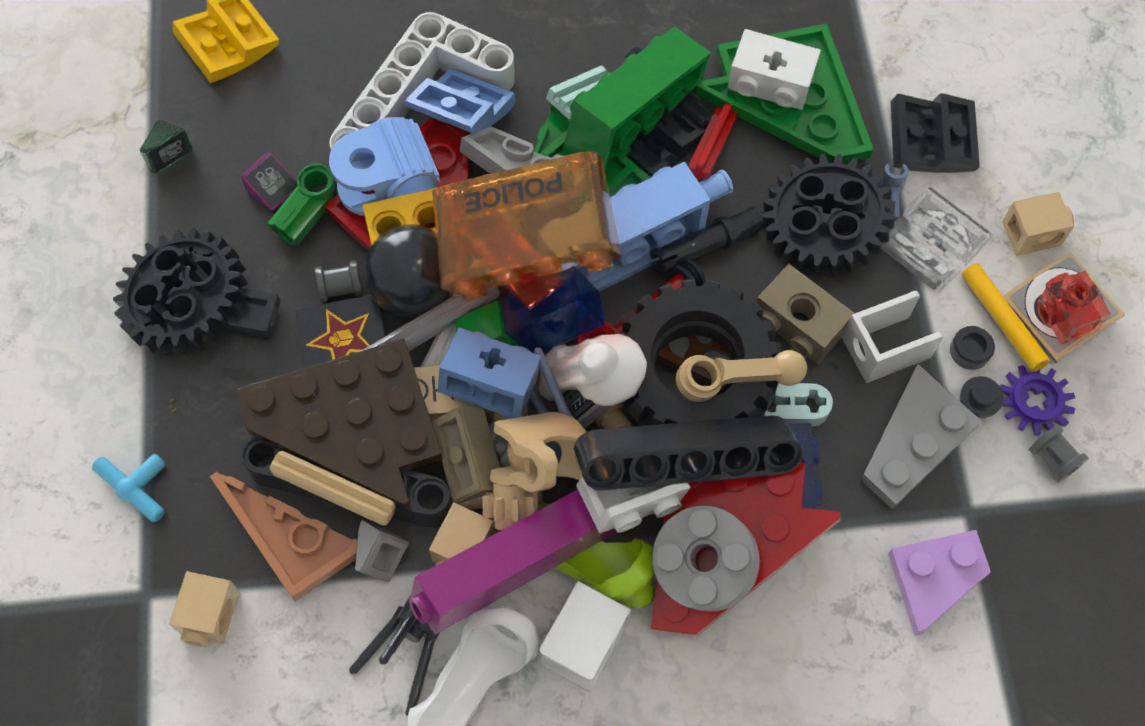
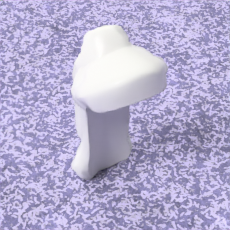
(600, 368)
(490, 648)

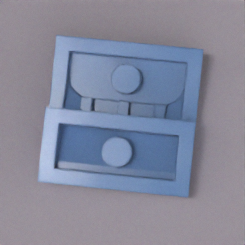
(462, 101)

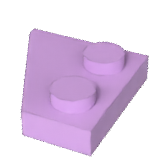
(937, 575)

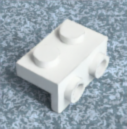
(627, 506)

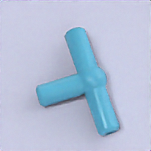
(130, 487)

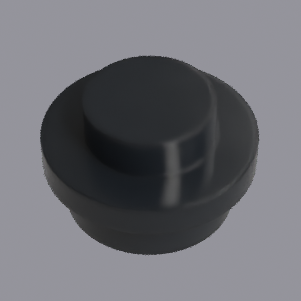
(982, 396)

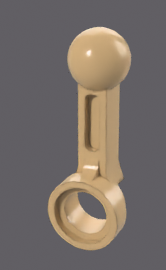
(786, 368)

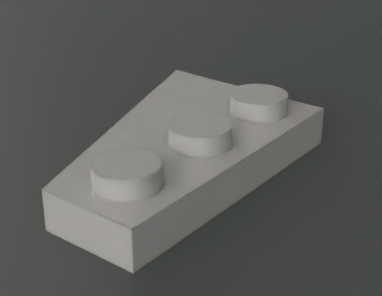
(917, 438)

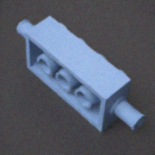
(655, 215)

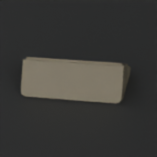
(466, 452)

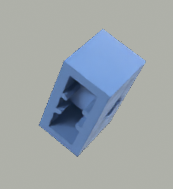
(488, 373)

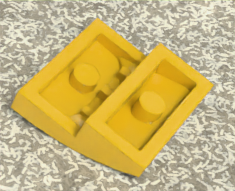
(225, 37)

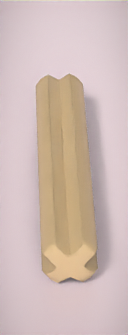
(333, 488)

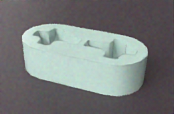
(791, 402)

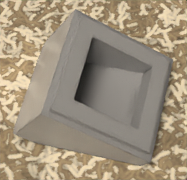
(378, 551)

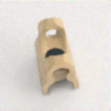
(538, 450)

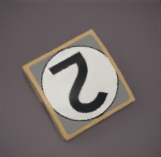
(1024, 301)

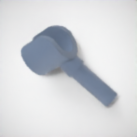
(897, 184)

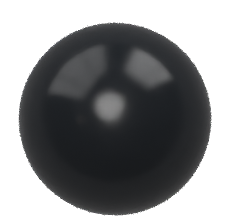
(404, 271)

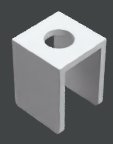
(878, 365)
(584, 636)

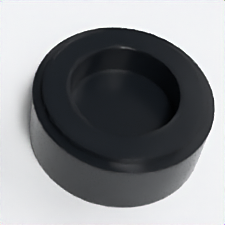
(972, 347)

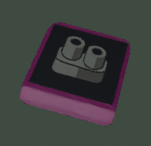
(269, 182)

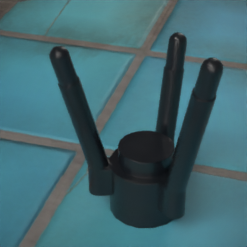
(406, 627)

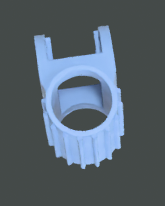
(390, 162)

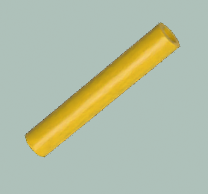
(1005, 317)

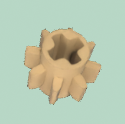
(508, 505)

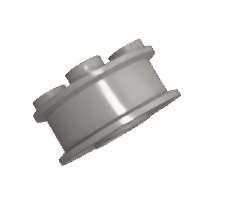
(676, 558)

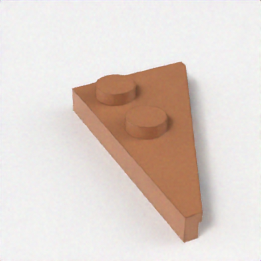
(296, 547)

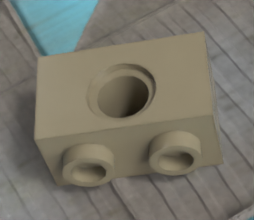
(796, 293)

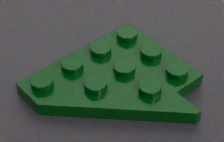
(830, 114)

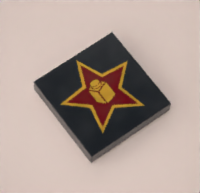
(338, 328)

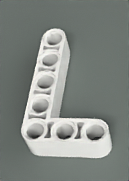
(429, 45)

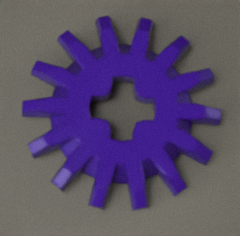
(1037, 383)

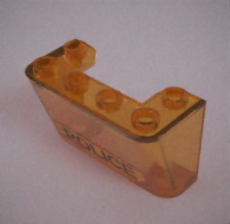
(524, 223)

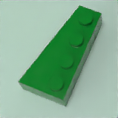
(635, 96)

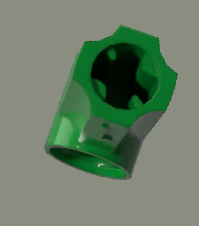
(303, 206)

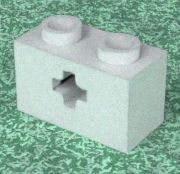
(773, 69)

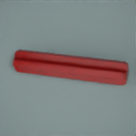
(712, 142)

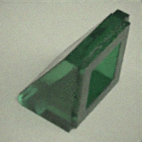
(164, 146)

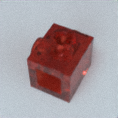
(1072, 306)

